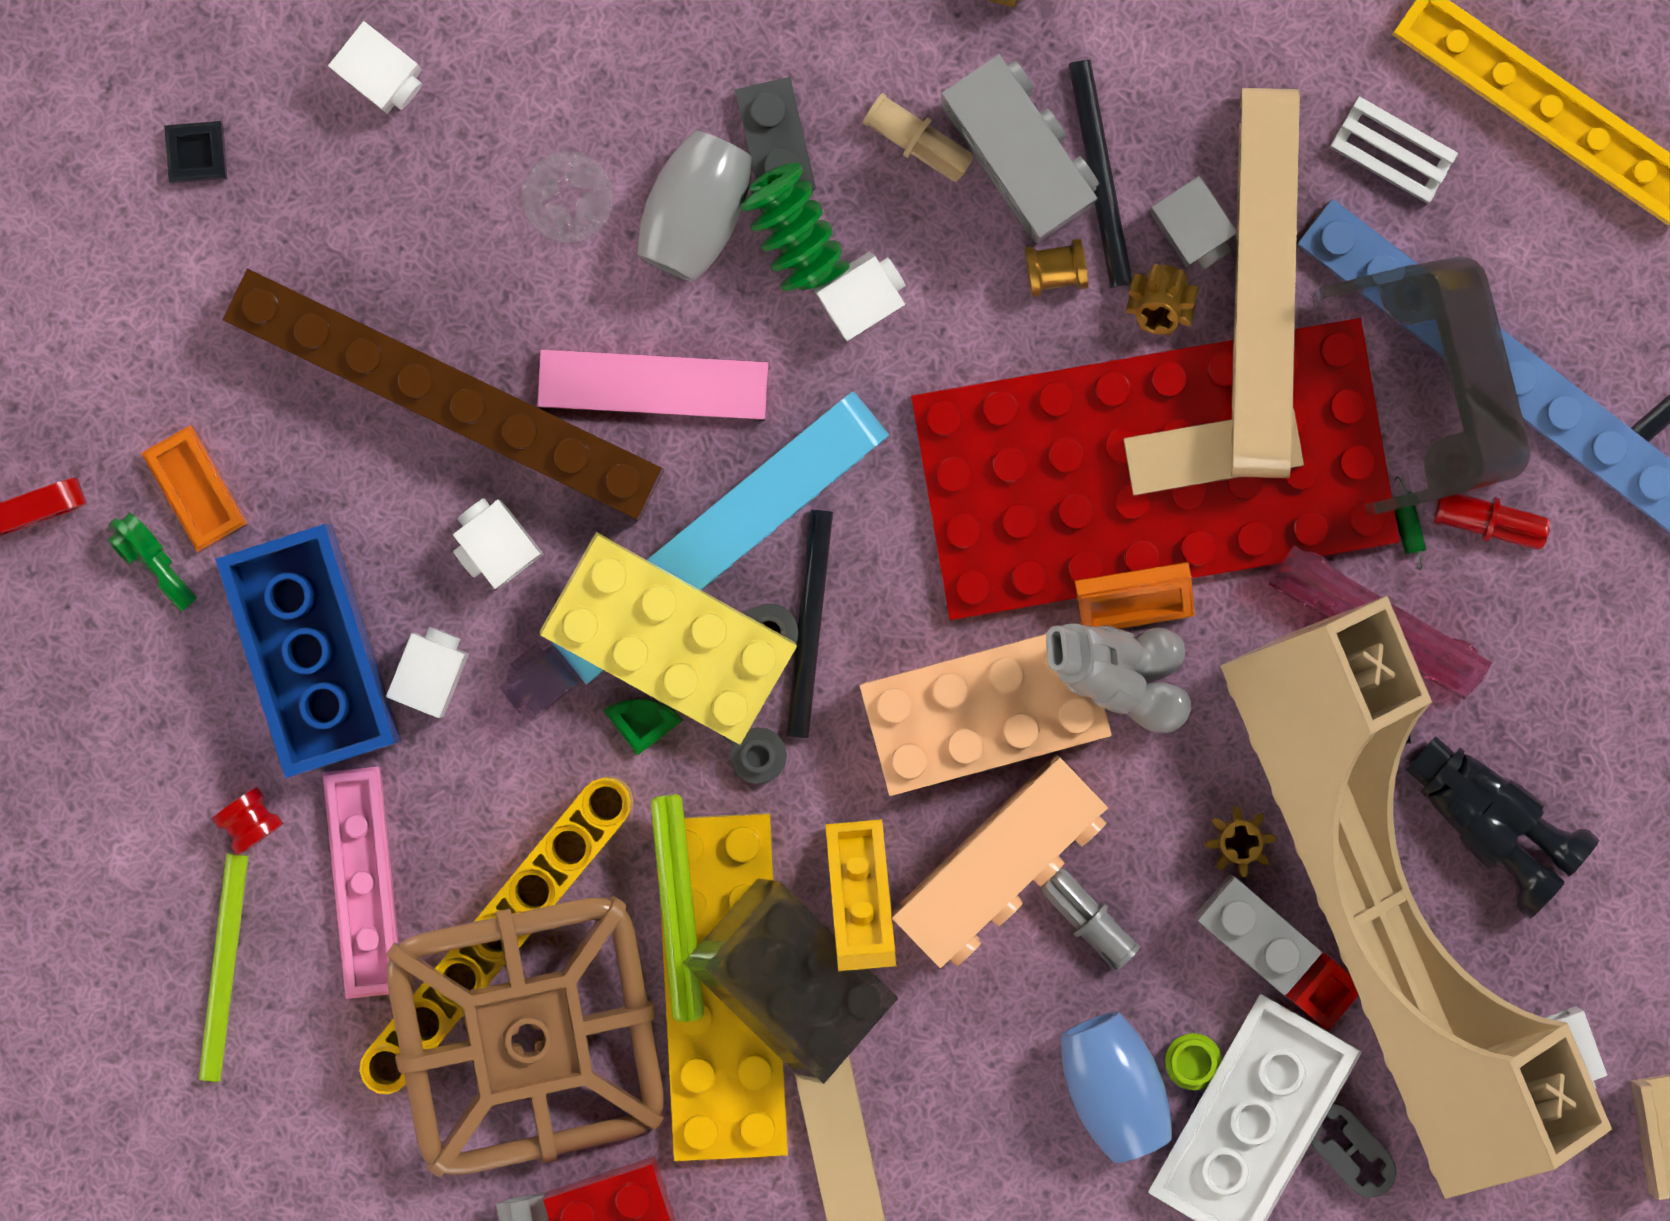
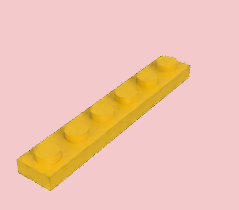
(1540, 101)

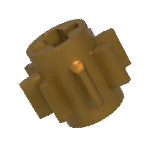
(1162, 299)
(1252, 851)

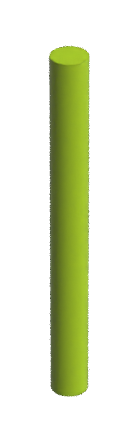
(223, 967)

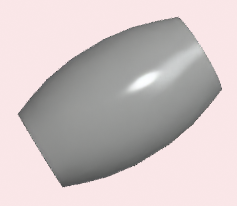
(694, 206)

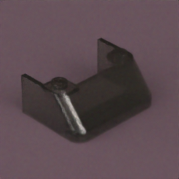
(1494, 433)

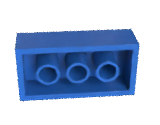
(308, 649)

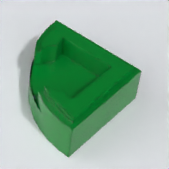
(642, 721)

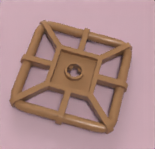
(497, 1012)

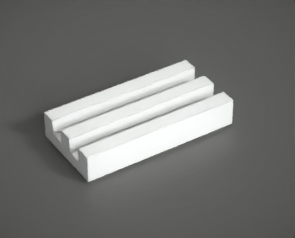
(1435, 173)

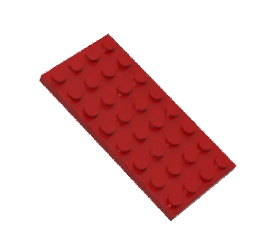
(1040, 494)

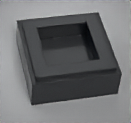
(195, 152)

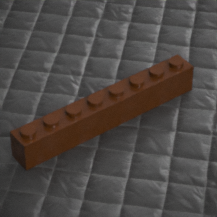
(443, 394)

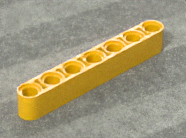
(487, 961)

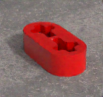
(40, 505)

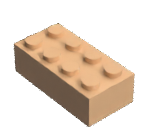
(975, 715)
(998, 861)

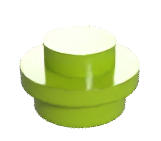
(1192, 1061)

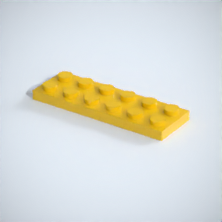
(721, 1074)

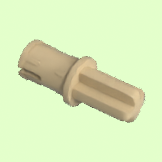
(918, 138)

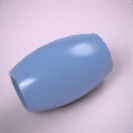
(1116, 1087)

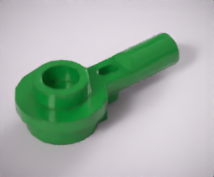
(136, 542)

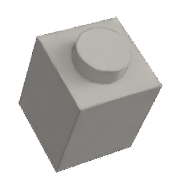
(1194, 224)

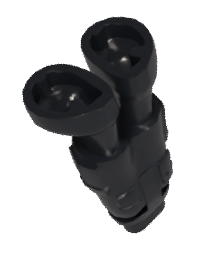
(1491, 818)

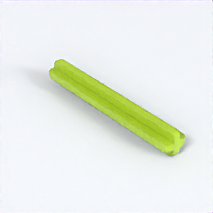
(676, 905)

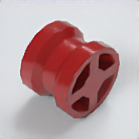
(247, 821)

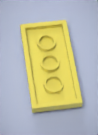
(668, 638)

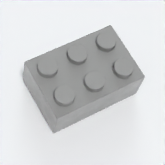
(1020, 147)

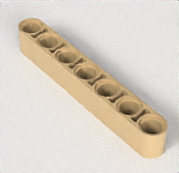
(1265, 283)

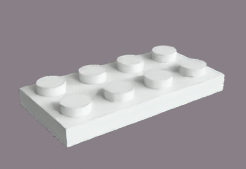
(1255, 1117)

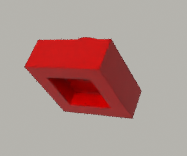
(1324, 992)

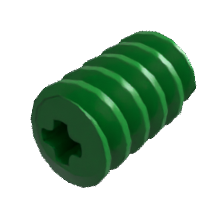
(794, 228)

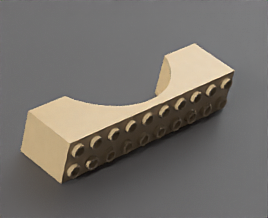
(1479, 1077)

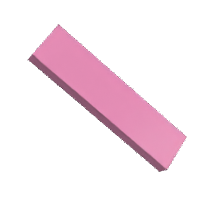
(653, 384)
(361, 877)

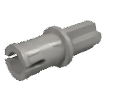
(1090, 919)

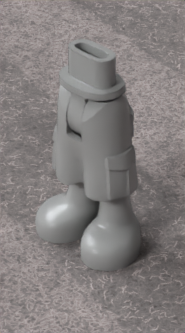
(1115, 670)

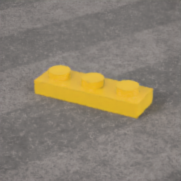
(860, 895)

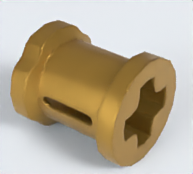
(1056, 267)

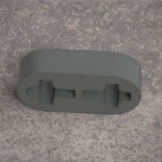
(1366, 1144)

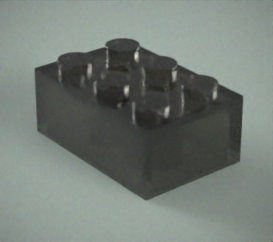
(783, 981)

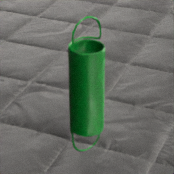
(1410, 529)

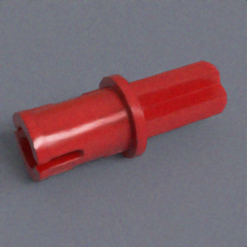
(1493, 520)

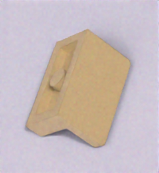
(1653, 1119)

